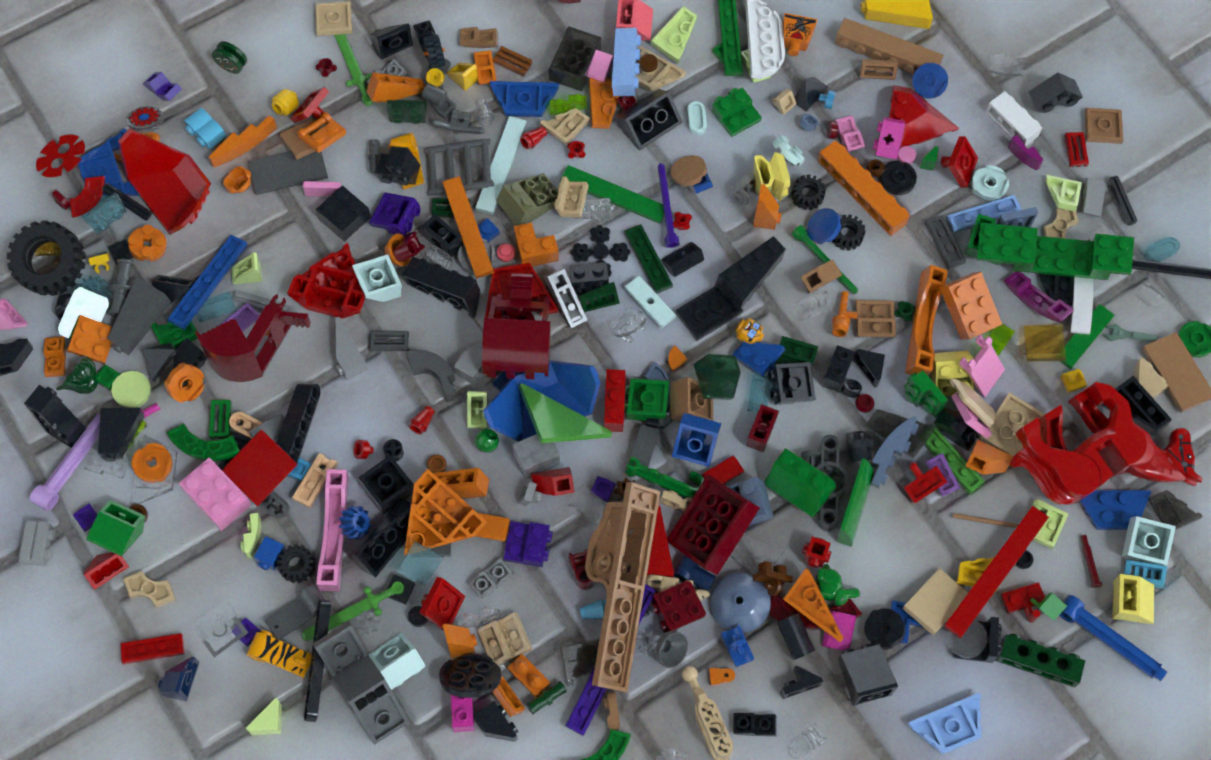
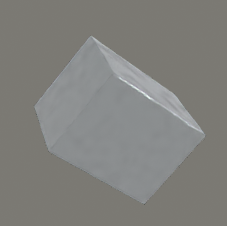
(535, 456)

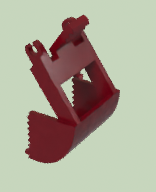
(516, 343)
(233, 353)

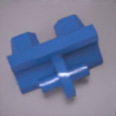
(737, 646)

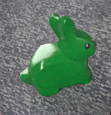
(831, 587)

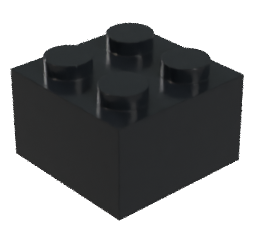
(343, 213)
(386, 484)

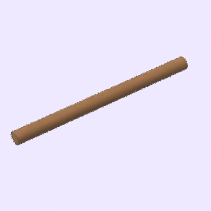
(985, 520)

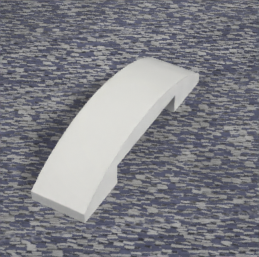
(1082, 305)

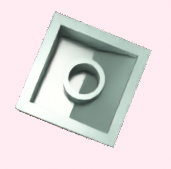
(378, 279)
(397, 660)

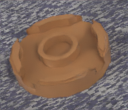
(688, 170)

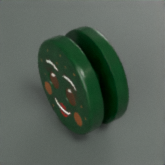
(229, 57)

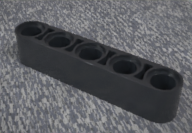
(298, 419)

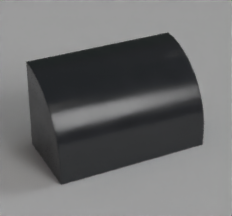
(796, 636)

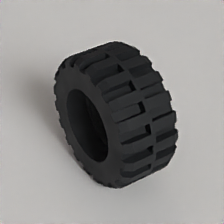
(29, 241)

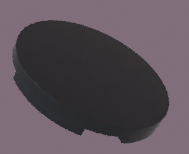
(470, 676)

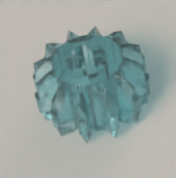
(95, 284)

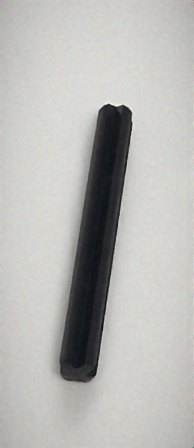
(1171, 268)

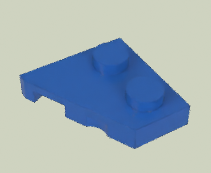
(758, 356)

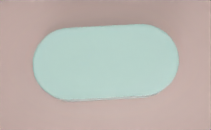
(696, 118)

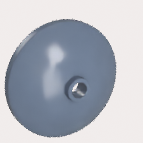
(750, 613)

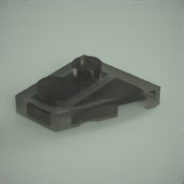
(1172, 510)
(579, 659)

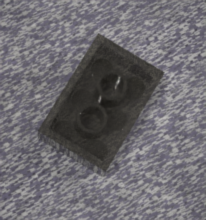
(574, 58)

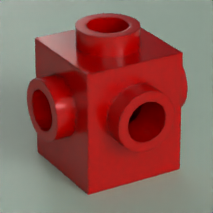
(818, 546)

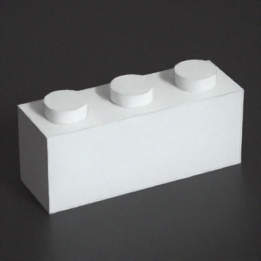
(1013, 118)

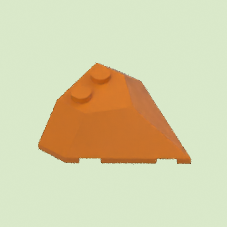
(439, 515)

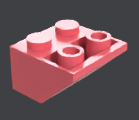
(635, 15)

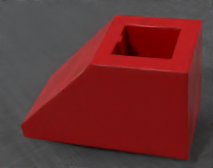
(554, 481)

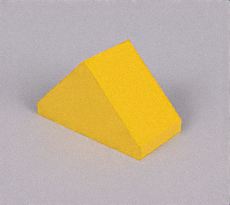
(463, 74)

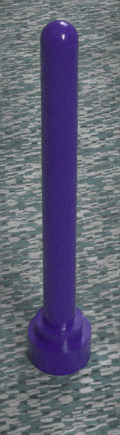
(671, 239)

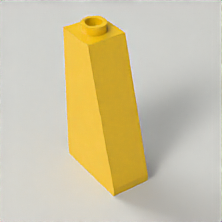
(901, 12)

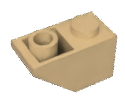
(1149, 378)

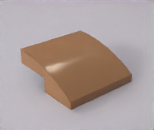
(875, 318)

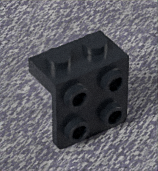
(992, 647)

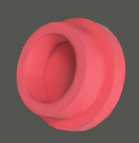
(506, 252)

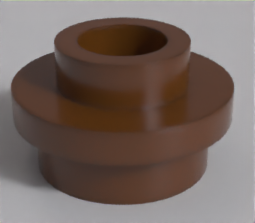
(878, 165)

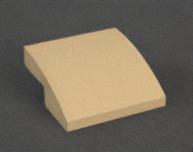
(505, 639)

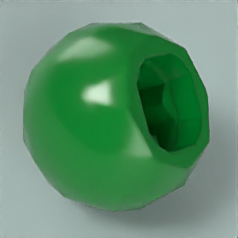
(486, 440)

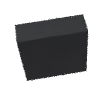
(409, 586)

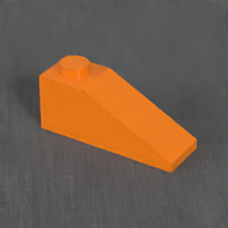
(393, 87)
(766, 210)
(466, 482)
(459, 640)

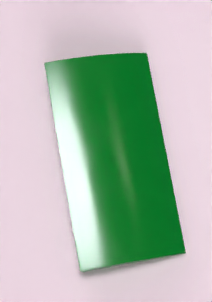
(856, 504)

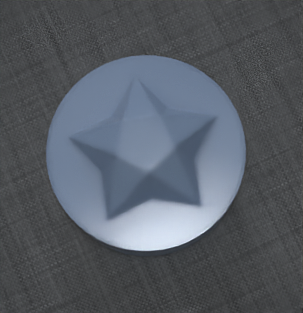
(808, 122)

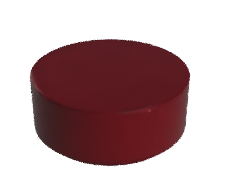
(832, 130)

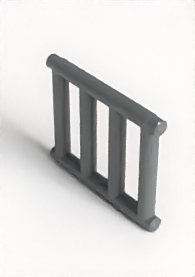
(449, 148)

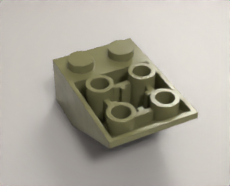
(527, 198)

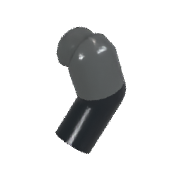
(660, 423)

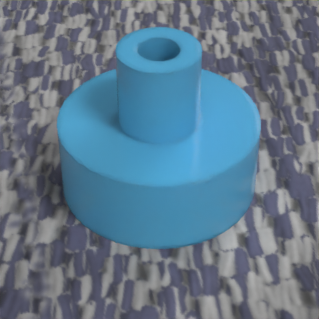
(828, 99)

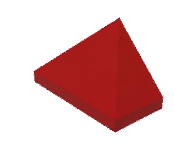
(104, 568)

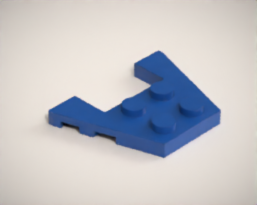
(103, 163)

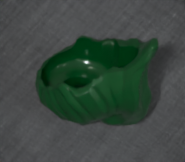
(82, 378)

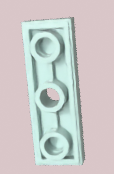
(643, 294)

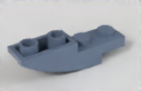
(895, 443)

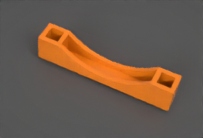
(921, 350)

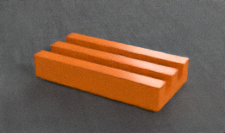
(508, 698)

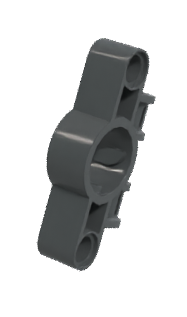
(828, 461)

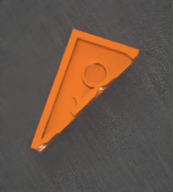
(809, 601)

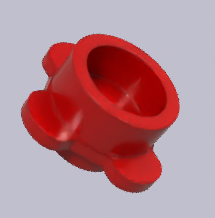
(576, 145)
(682, 225)

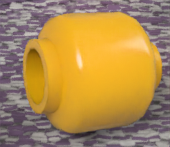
(285, 102)

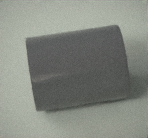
(434, 94)

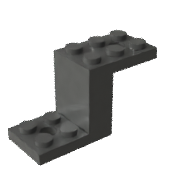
(361, 683)

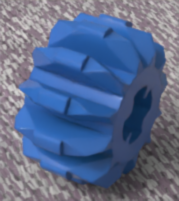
(355, 522)

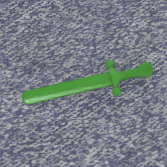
(358, 78)
(356, 609)

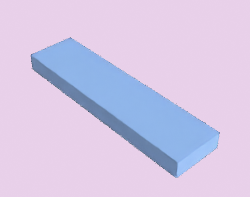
(964, 219)

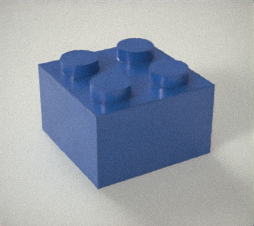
(696, 439)

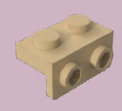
(571, 198)

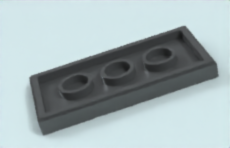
(285, 171)

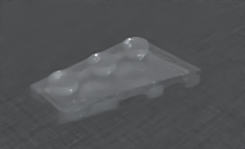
(751, 552)

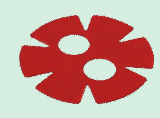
(68, 157)

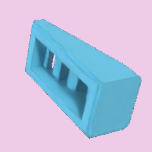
(1148, 566)

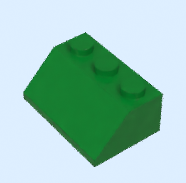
(800, 482)

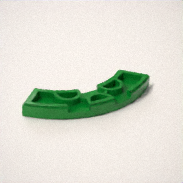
(200, 449)
(613, 747)

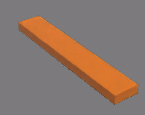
(468, 227)

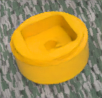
(435, 77)

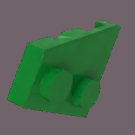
(172, 334)

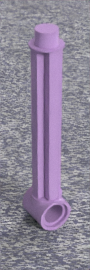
(47, 494)

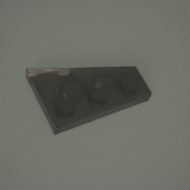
(885, 423)

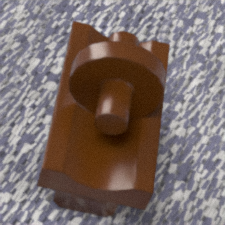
(773, 579)

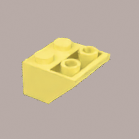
(947, 367)
(1133, 599)

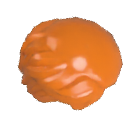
(237, 180)

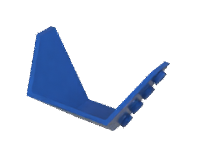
(567, 383)

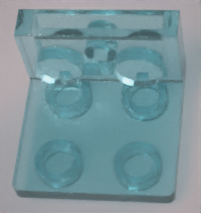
(105, 213)

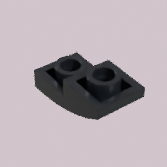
(423, 30)
(755, 724)

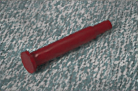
(1090, 563)

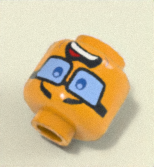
(749, 331)

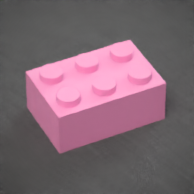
(215, 494)

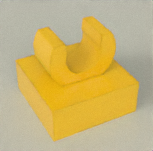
(100, 260)
(1073, 380)

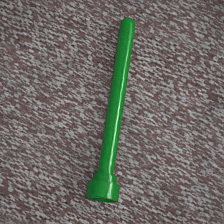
(801, 234)

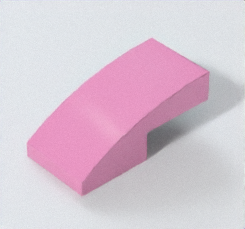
(849, 134)

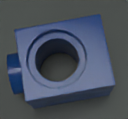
(268, 554)

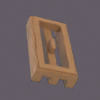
(878, 66)

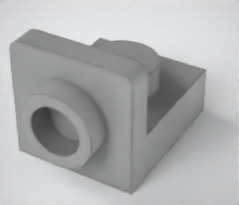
(743, 187)

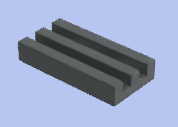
(405, 347)

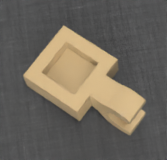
(672, 500)

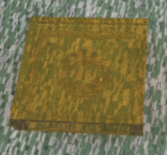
(1044, 343)

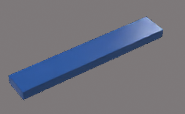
(207, 282)

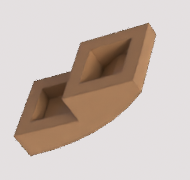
(478, 38)

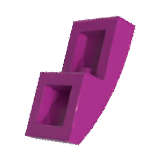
(1028, 156)

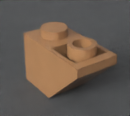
(821, 276)

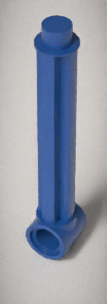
(1076, 613)

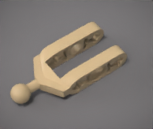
(704, 703)

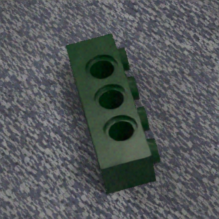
(1073, 664)

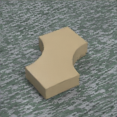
(1063, 221)
(140, 586)

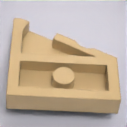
(566, 125)

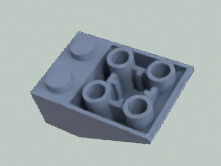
(755, 491)

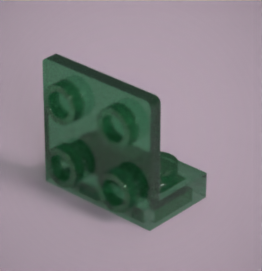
(407, 111)

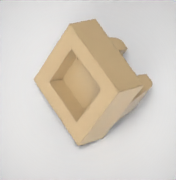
(784, 101)

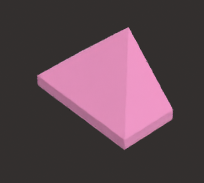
(10, 317)

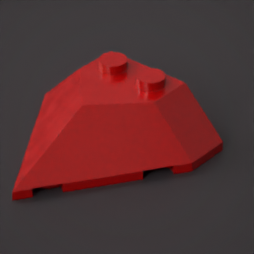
(920, 117)
(330, 286)

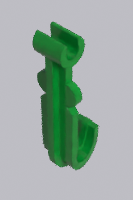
(653, 476)

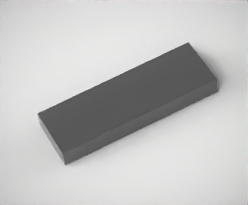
(945, 242)

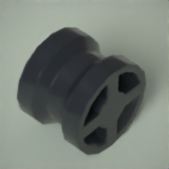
(392, 446)

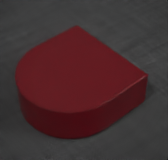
(60, 200)

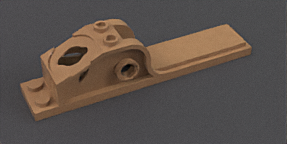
(617, 549)

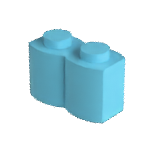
(204, 128)

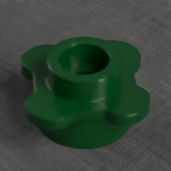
(905, 306)

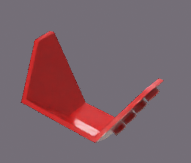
(164, 179)

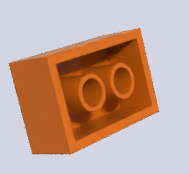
(971, 305)

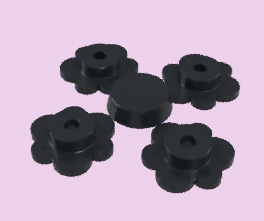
(600, 250)

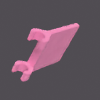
(985, 367)

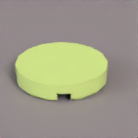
(131, 389)

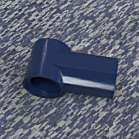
(689, 570)

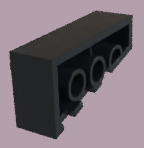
(54, 416)

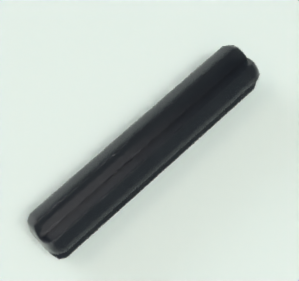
(1122, 200)
(128, 202)

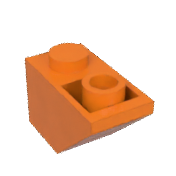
(988, 459)

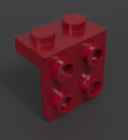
(677, 607)

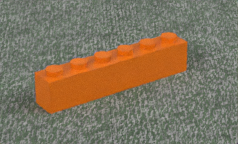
(863, 188)

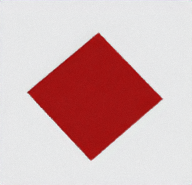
(259, 467)

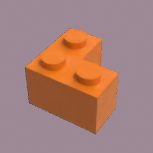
(534, 250)

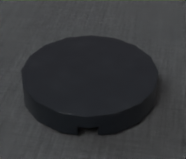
(898, 178)

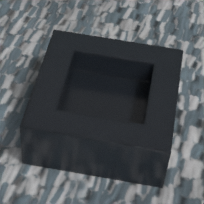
(120, 250)

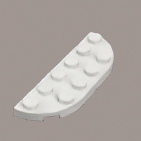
(764, 39)

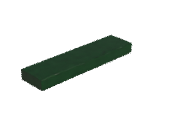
(648, 259)

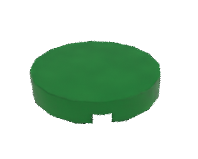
(1196, 338)

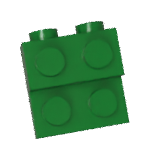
(736, 111)
(923, 391)
(646, 399)

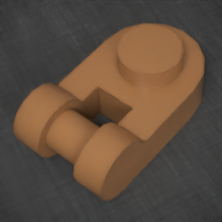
(611, 704)

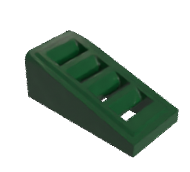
(610, 297)

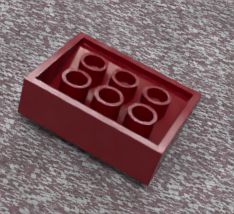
(712, 524)

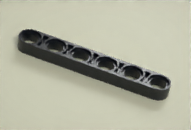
(316, 662)

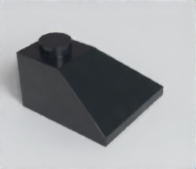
(392, 40)

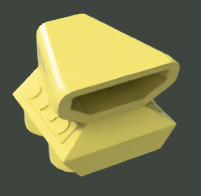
(772, 175)

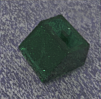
(718, 376)

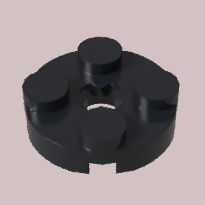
(891, 637)

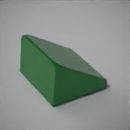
(930, 159)

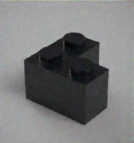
(1055, 91)
(398, 166)

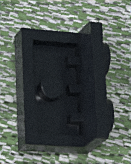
(588, 277)

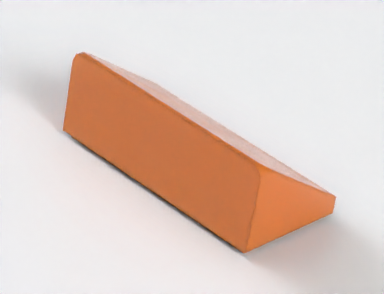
(495, 528)

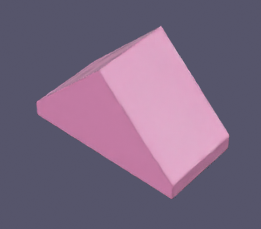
(600, 65)

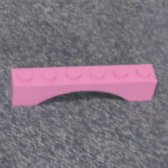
(333, 541)

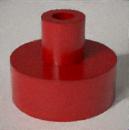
(362, 449)

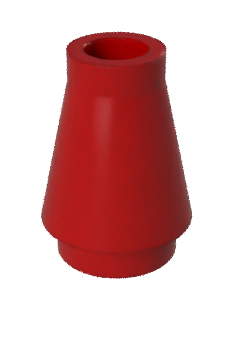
(533, 137)
(422, 420)

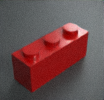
(614, 400)

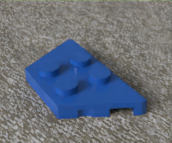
(524, 98)
(1114, 507)

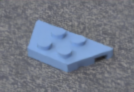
(951, 725)

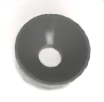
(675, 650)

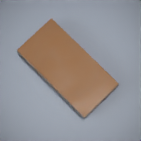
(1175, 364)

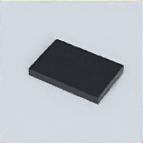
(707, 313)

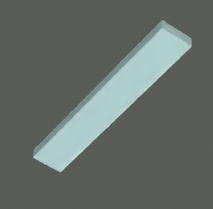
(501, 164)

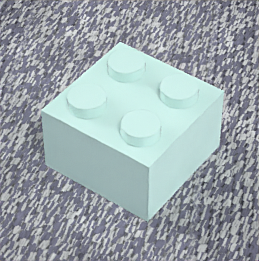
(1148, 541)

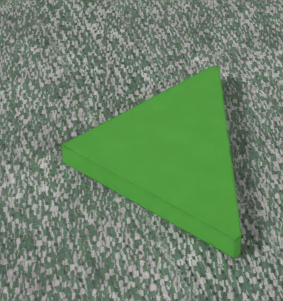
(557, 422)

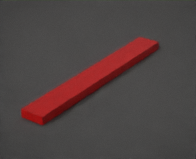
(996, 572)

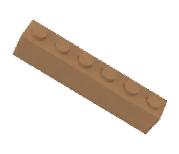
(884, 46)

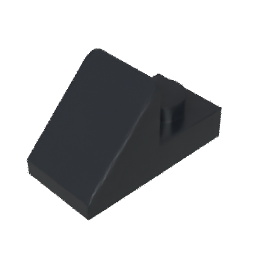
(806, 682)

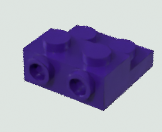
(395, 213)
(528, 543)

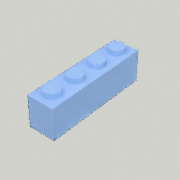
(625, 62)

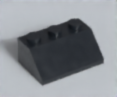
(649, 118)

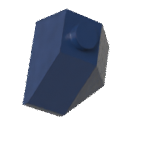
(179, 680)

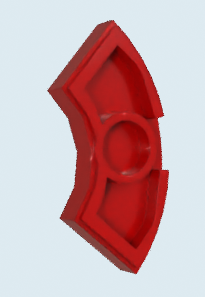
(88, 197)

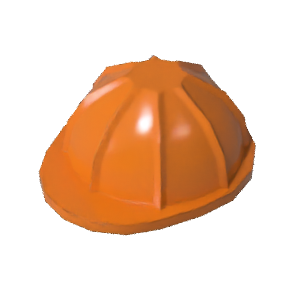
(393, 242)

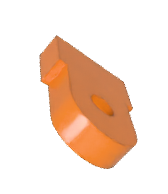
(717, 676)

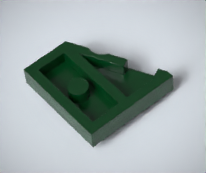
(796, 352)

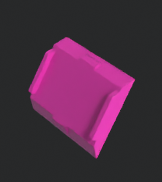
(846, 625)

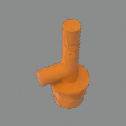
(841, 322)

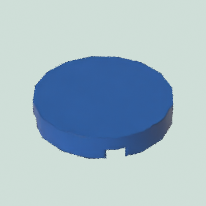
(930, 80)
(824, 225)

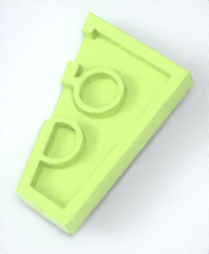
(675, 34)

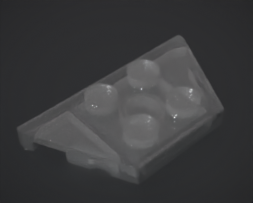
(144, 491)

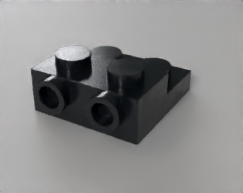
(791, 383)

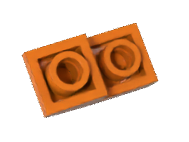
(55, 356)

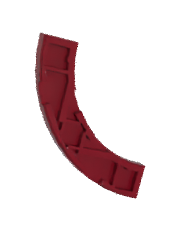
(781, 610)

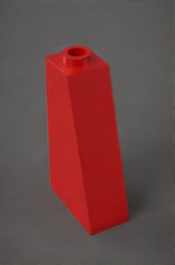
(660, 558)

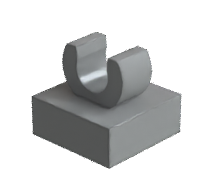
(529, 494)

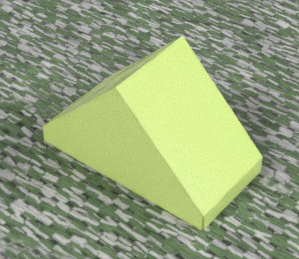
(247, 270)
(475, 405)
(268, 720)

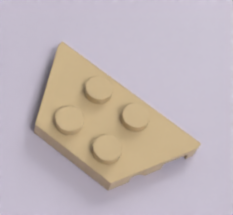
(663, 75)

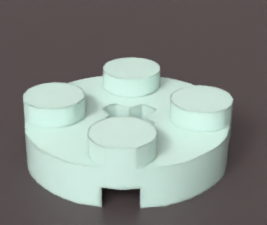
(792, 154)
(987, 192)

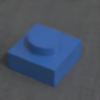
(703, 185)
(488, 230)

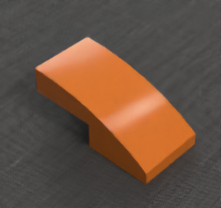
(485, 67)

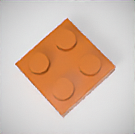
(90, 339)

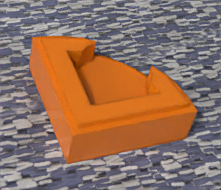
(676, 358)

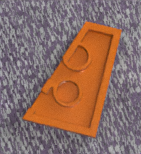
(601, 103)

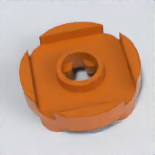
(144, 234)
(178, 376)
(156, 473)

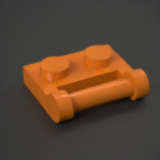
(325, 136)

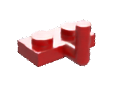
(924, 483)
(1020, 599)

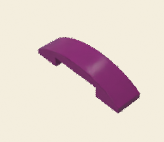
(1036, 299)

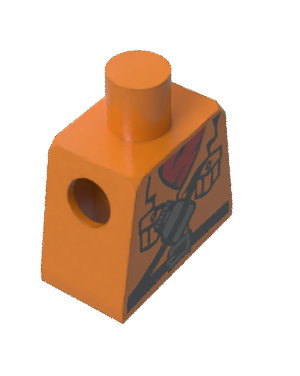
(797, 32)

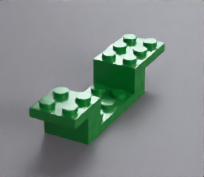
(1055, 255)

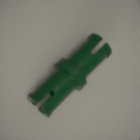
(546, 697)

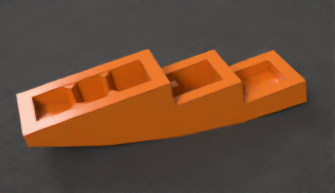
(238, 145)

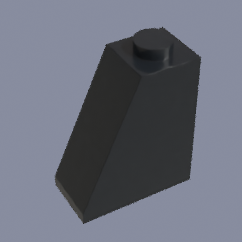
(117, 431)

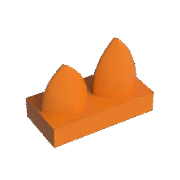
(528, 675)

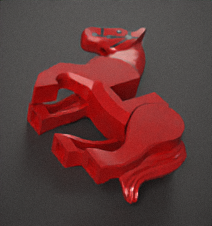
(1112, 450)

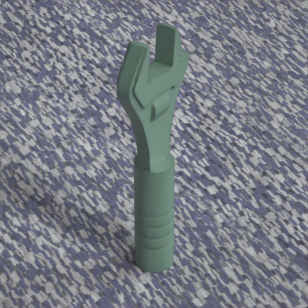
(1119, 333)

